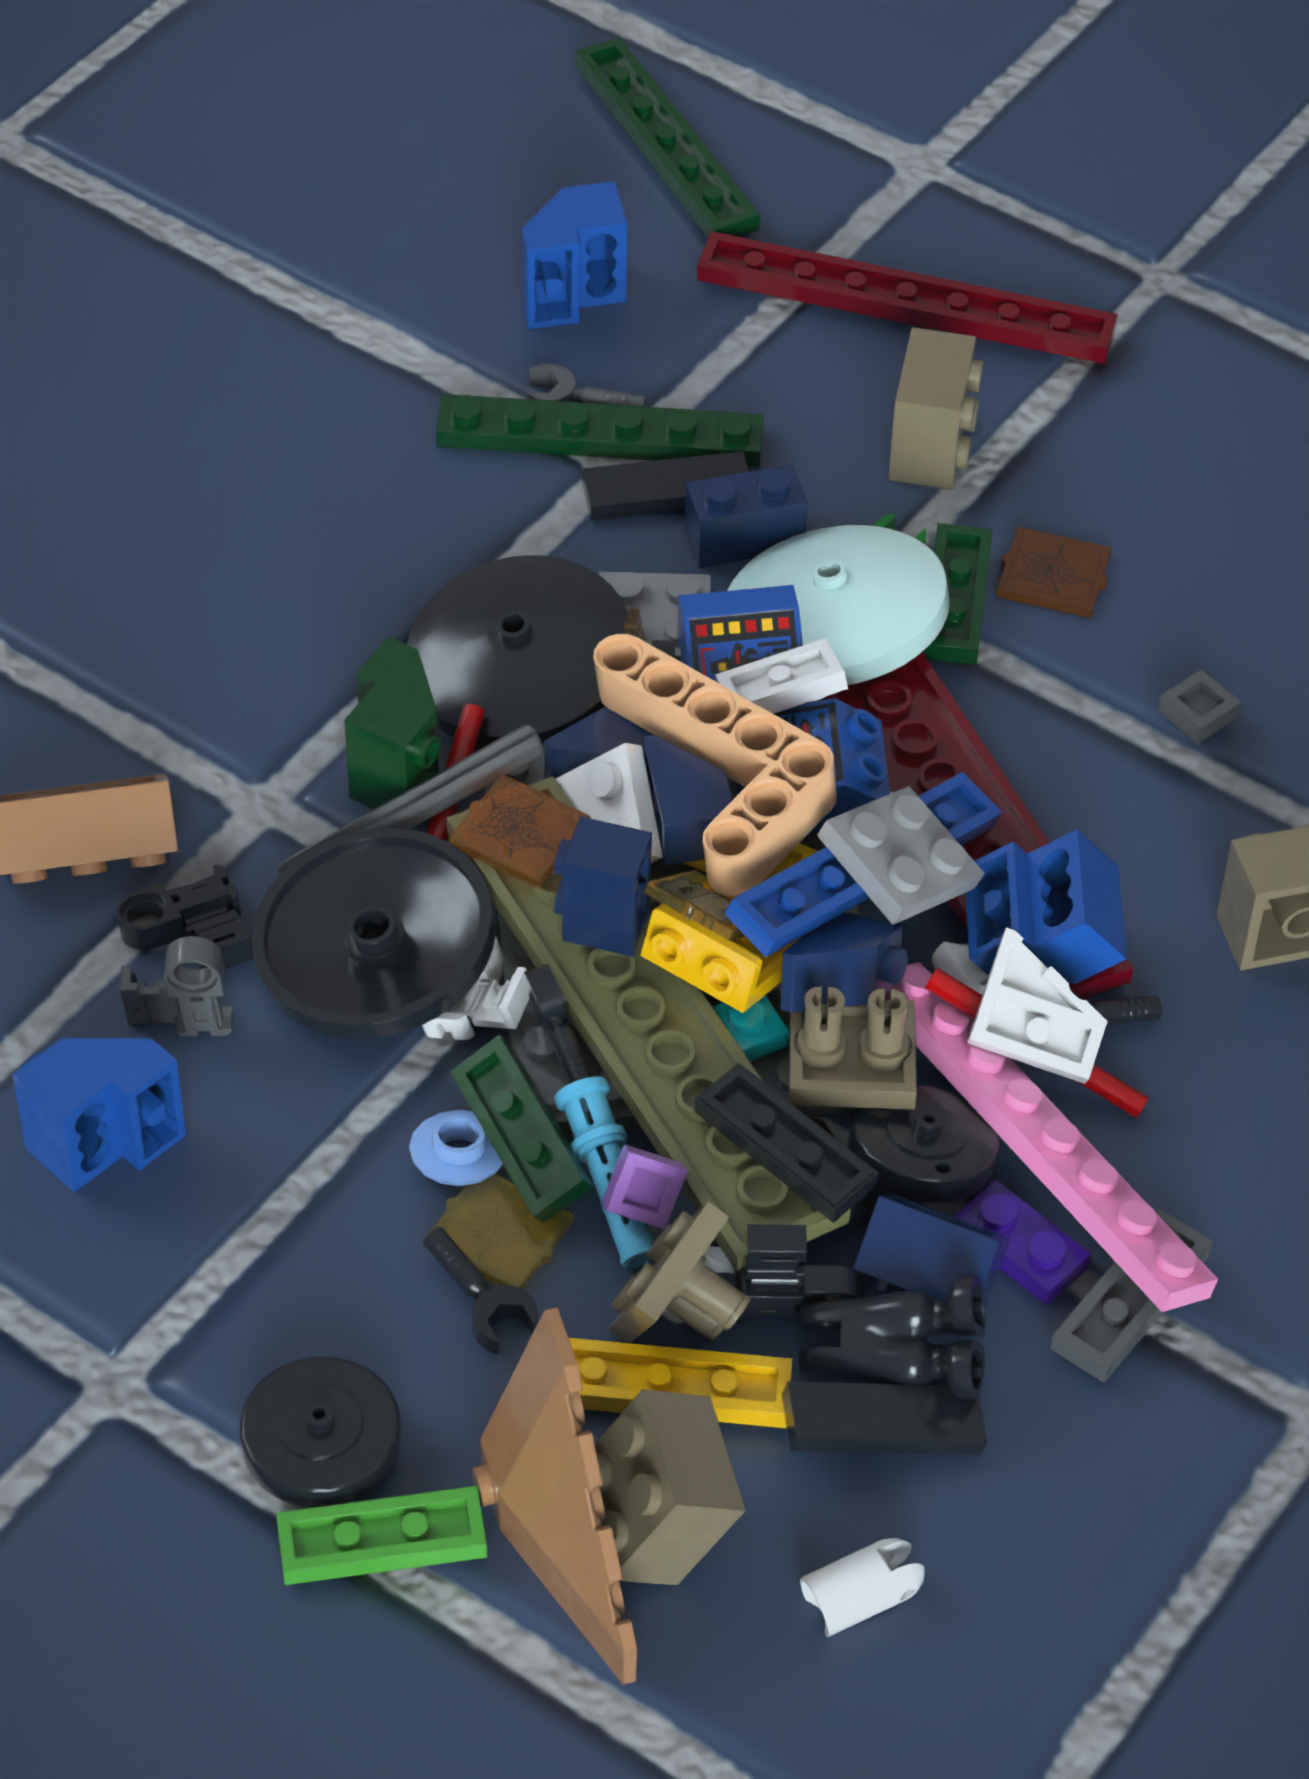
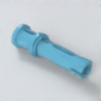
(595, 1144)

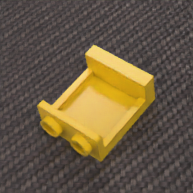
(721, 967)

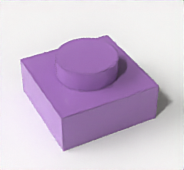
(644, 1186)

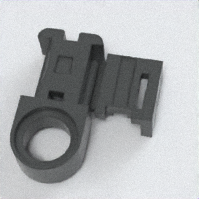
(185, 993)

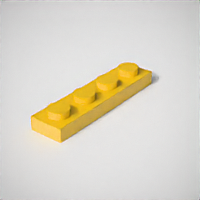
(740, 1386)

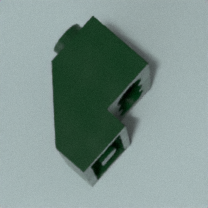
(392, 728)

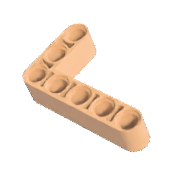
(783, 768)

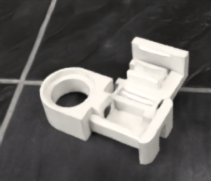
(486, 1002)

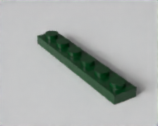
(666, 139)
(595, 429)

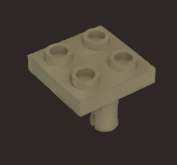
(853, 1052)
(680, 1282)

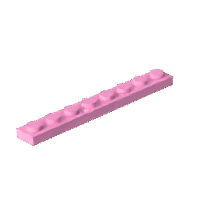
(1057, 1153)

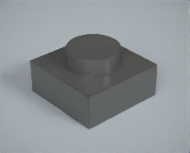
(1199, 706)

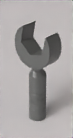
(564, 388)

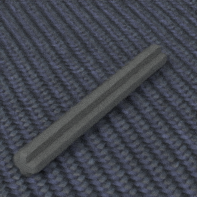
(445, 787)

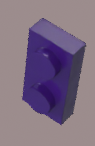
(1038, 1252)

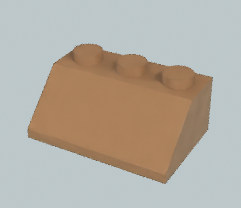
(86, 827)

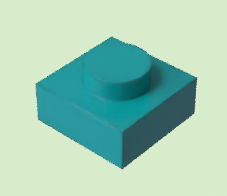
(757, 1030)

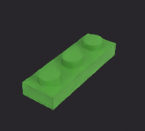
(381, 1535)

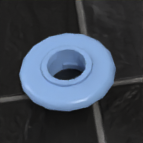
(452, 1164)

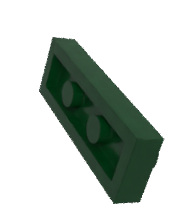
(965, 559)
(521, 1129)

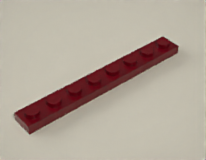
(907, 297)

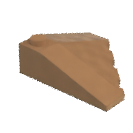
(548, 1496)

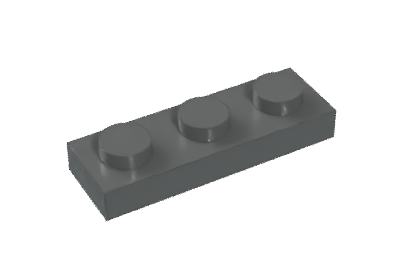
(1116, 1313)

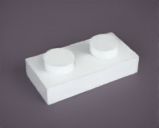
(788, 677)

